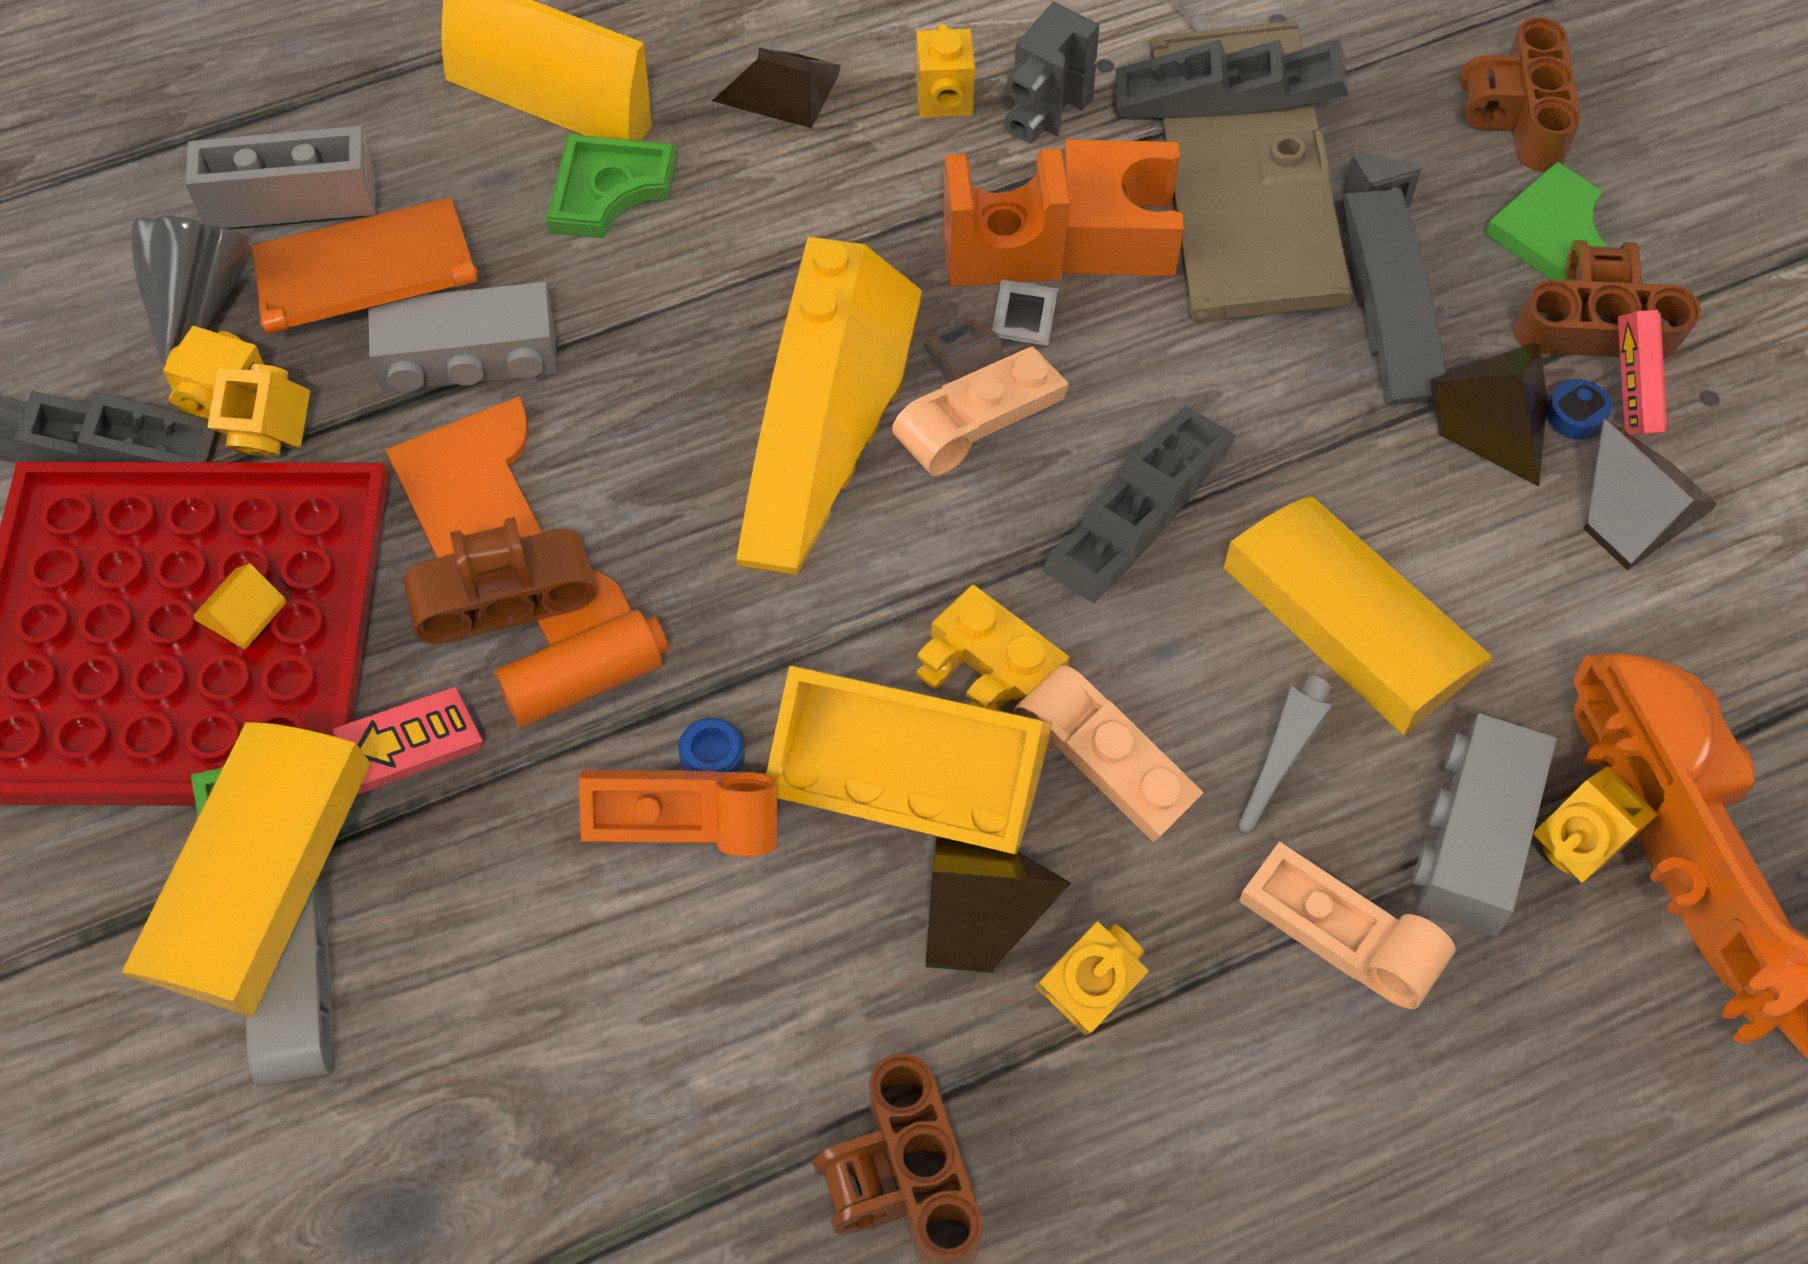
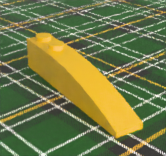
(828, 390)

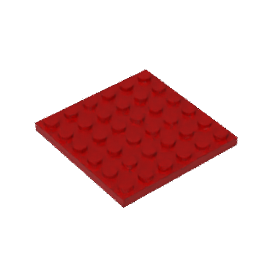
(100, 653)

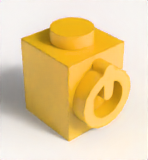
(945, 72)
(194, 365)
(258, 410)
(1593, 825)
(1094, 976)

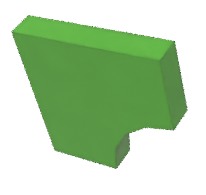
(604, 179)
(1548, 220)

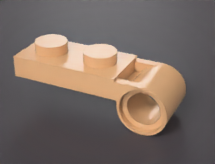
(947, 421)
(1110, 751)
(1347, 930)

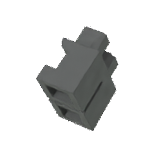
(1051, 71)

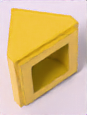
(241, 606)

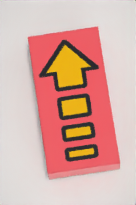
(1642, 372)
(413, 737)

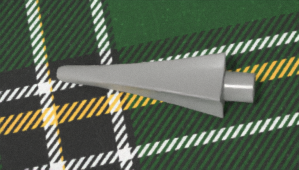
(1298, 725)

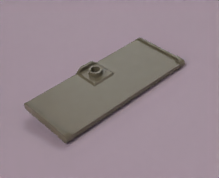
(1255, 199)

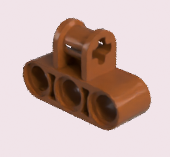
(1528, 93)
(1605, 284)
(498, 582)
(880, 1172)

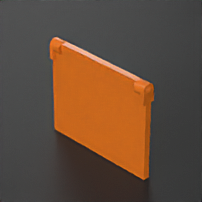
(361, 264)

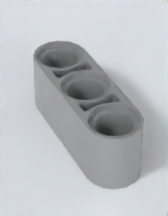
(293, 1022)

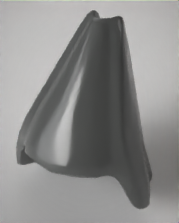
(184, 274)

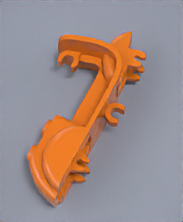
(1681, 758)

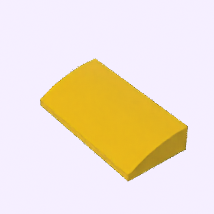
(548, 65)
(1355, 612)
(907, 758)
(249, 866)

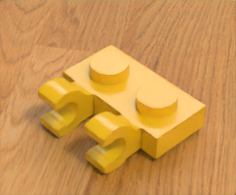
(994, 644)

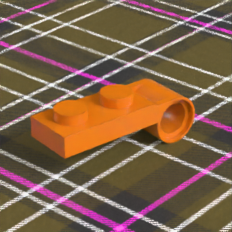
(681, 807)

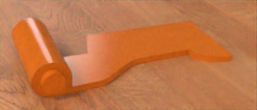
(464, 483)

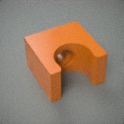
(1105, 221)
(1007, 233)

